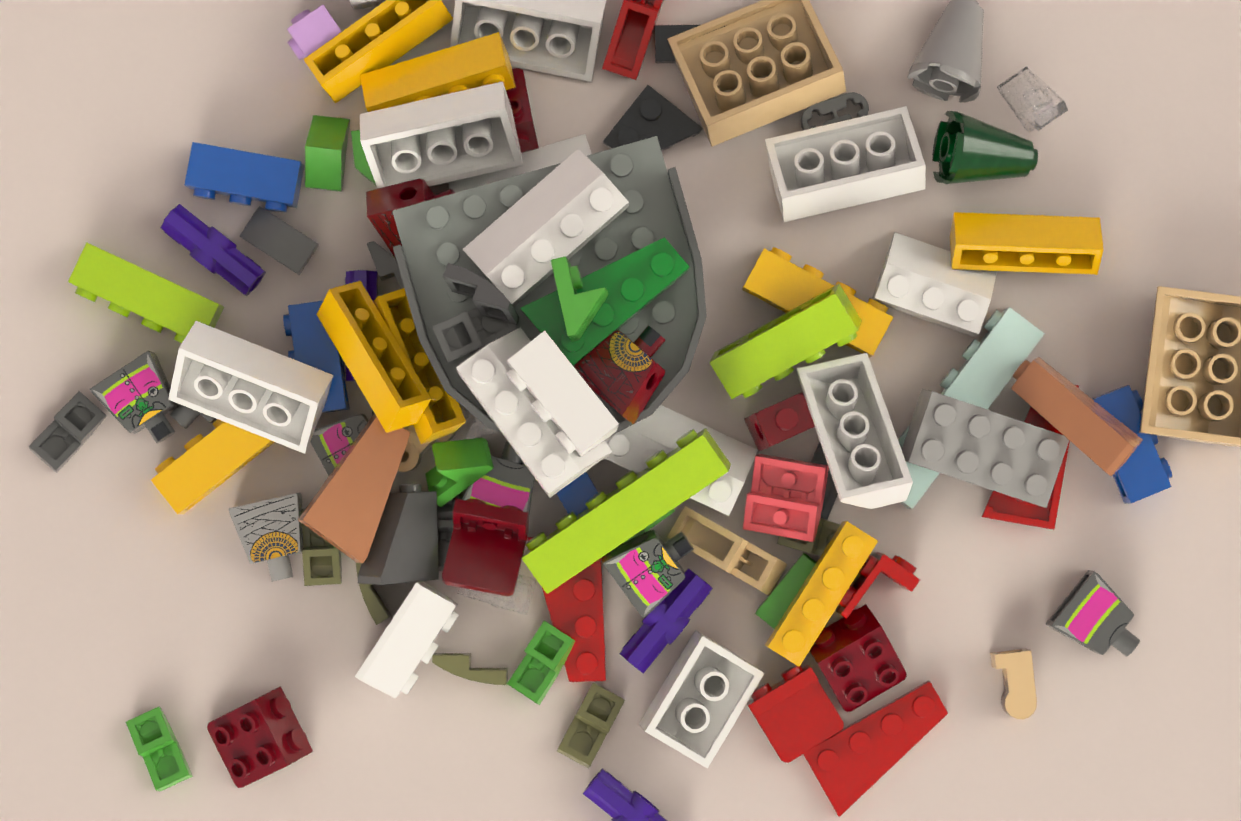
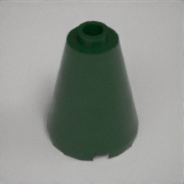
(979, 151)

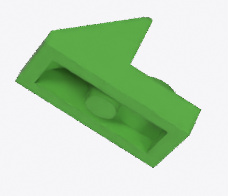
(576, 308)
(457, 467)

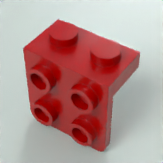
(896, 569)
(795, 713)

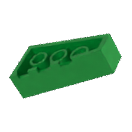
(631, 286)

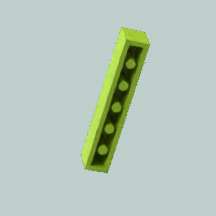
(626, 510)

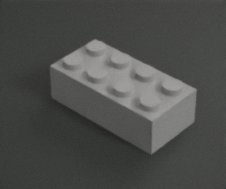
(984, 448)

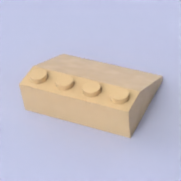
(756, 67)
(1194, 368)

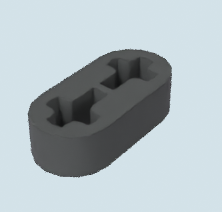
(832, 106)

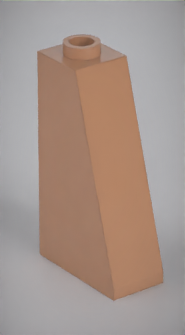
(1075, 415)
(357, 490)

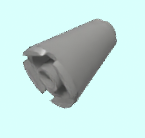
(952, 54)

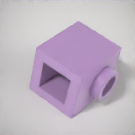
(311, 31)

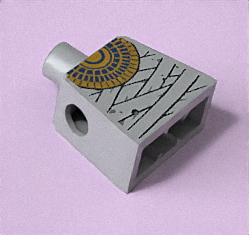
(271, 532)

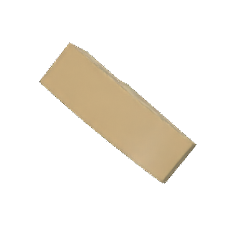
(729, 551)

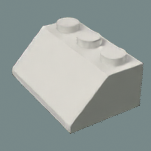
(923, 284)
(561, 395)
(408, 640)
(701, 699)

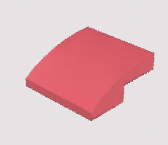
(785, 497)

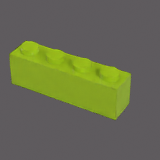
(141, 292)
(786, 342)

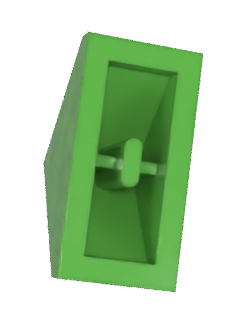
(326, 153)

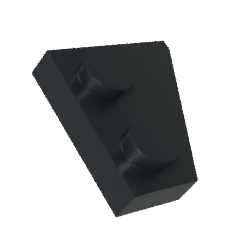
(651, 117)

